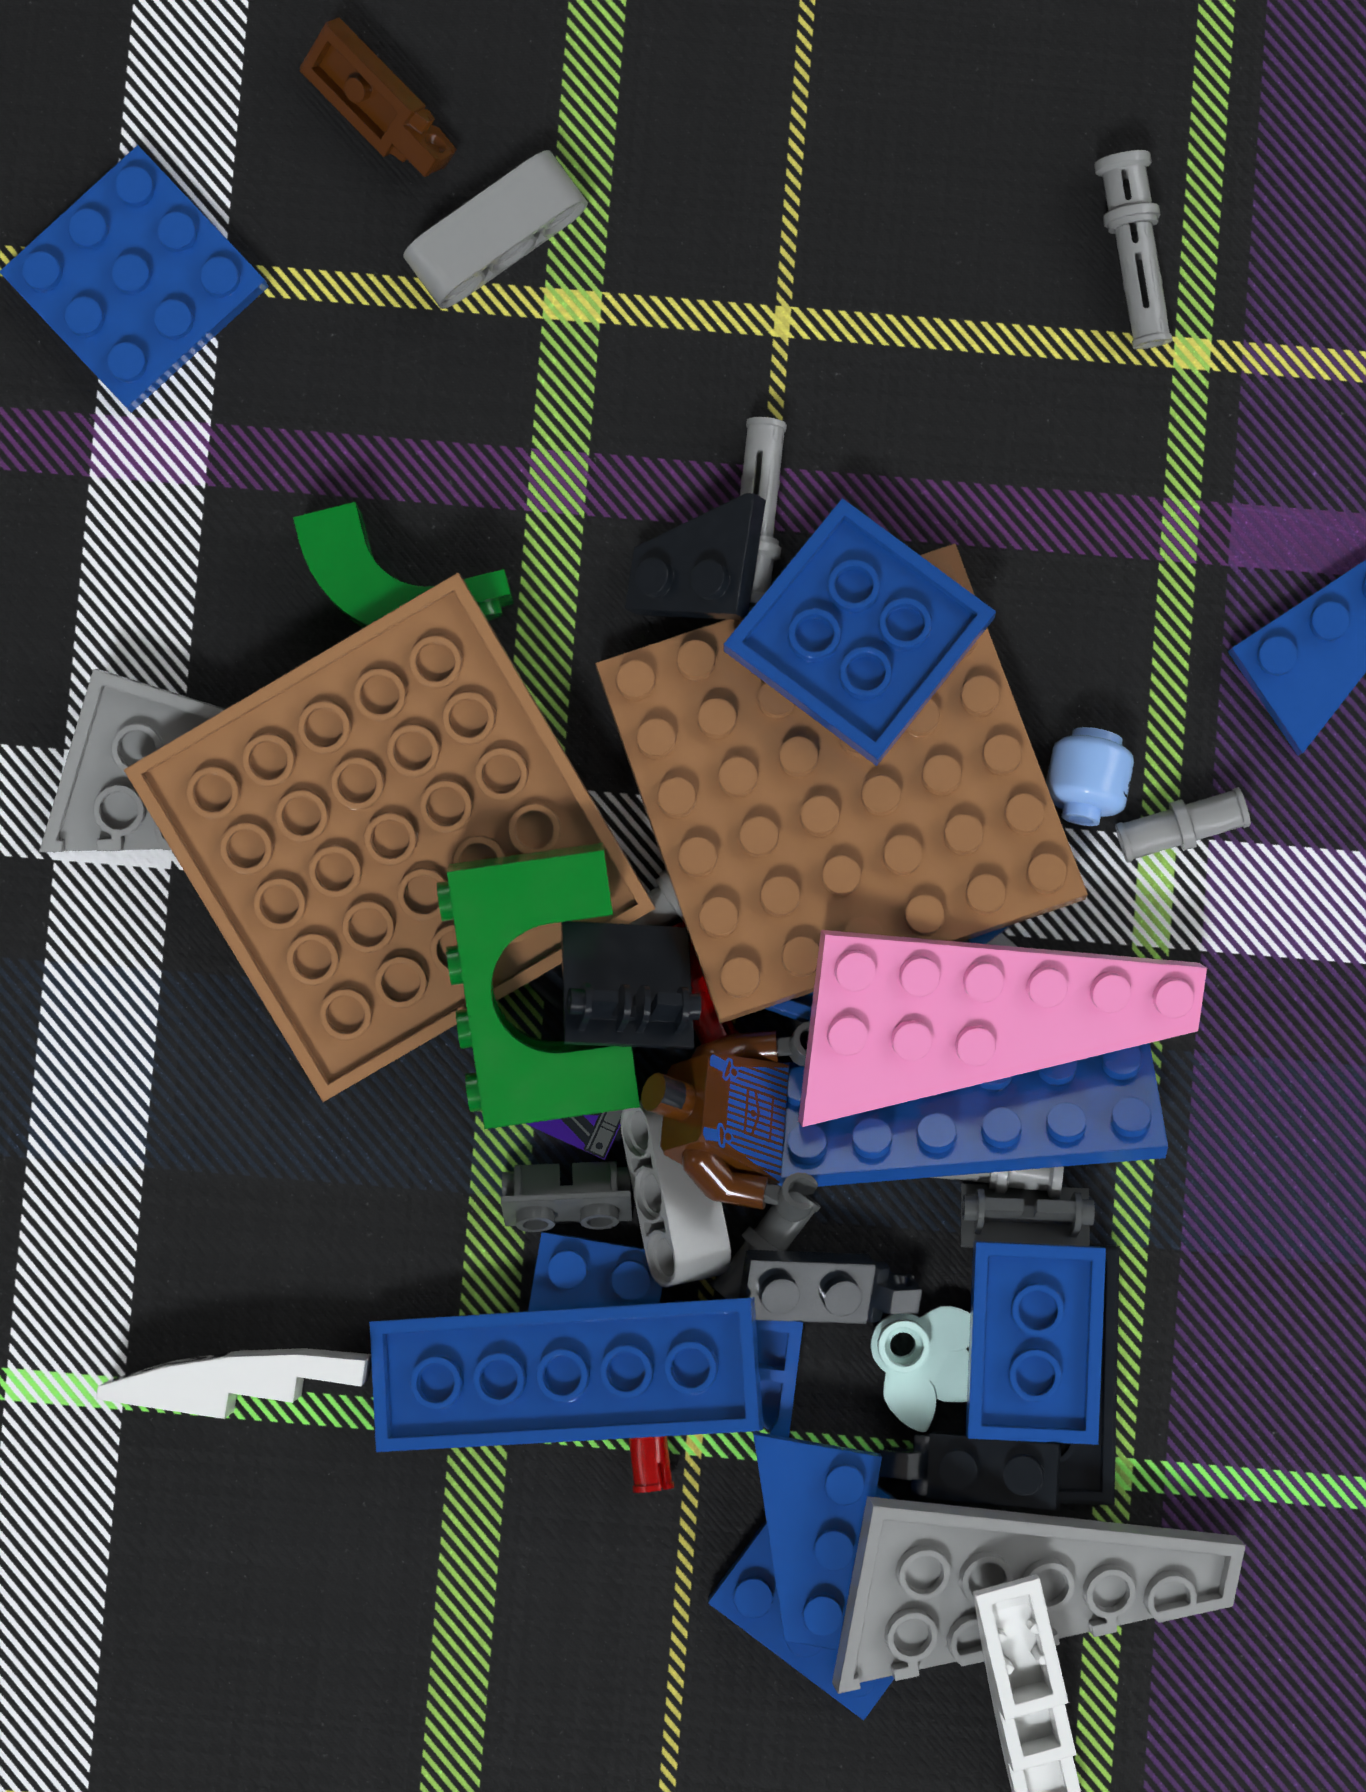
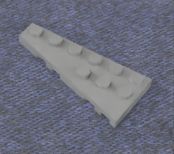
(115, 729)
(923, 1561)

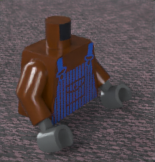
(729, 1119)

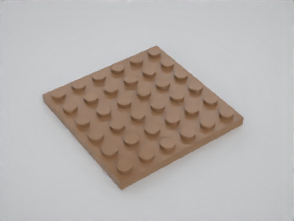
(335, 812)
(797, 833)

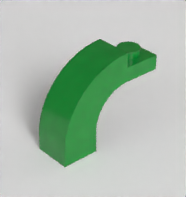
(345, 569)

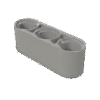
(495, 229)
(678, 1224)

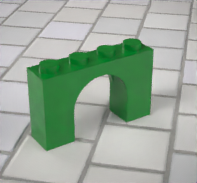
(515, 1073)

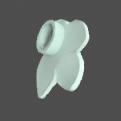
(931, 1370)

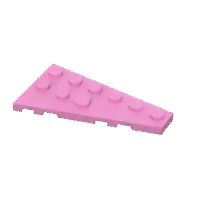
(942, 1015)

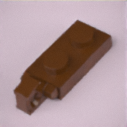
(375, 99)

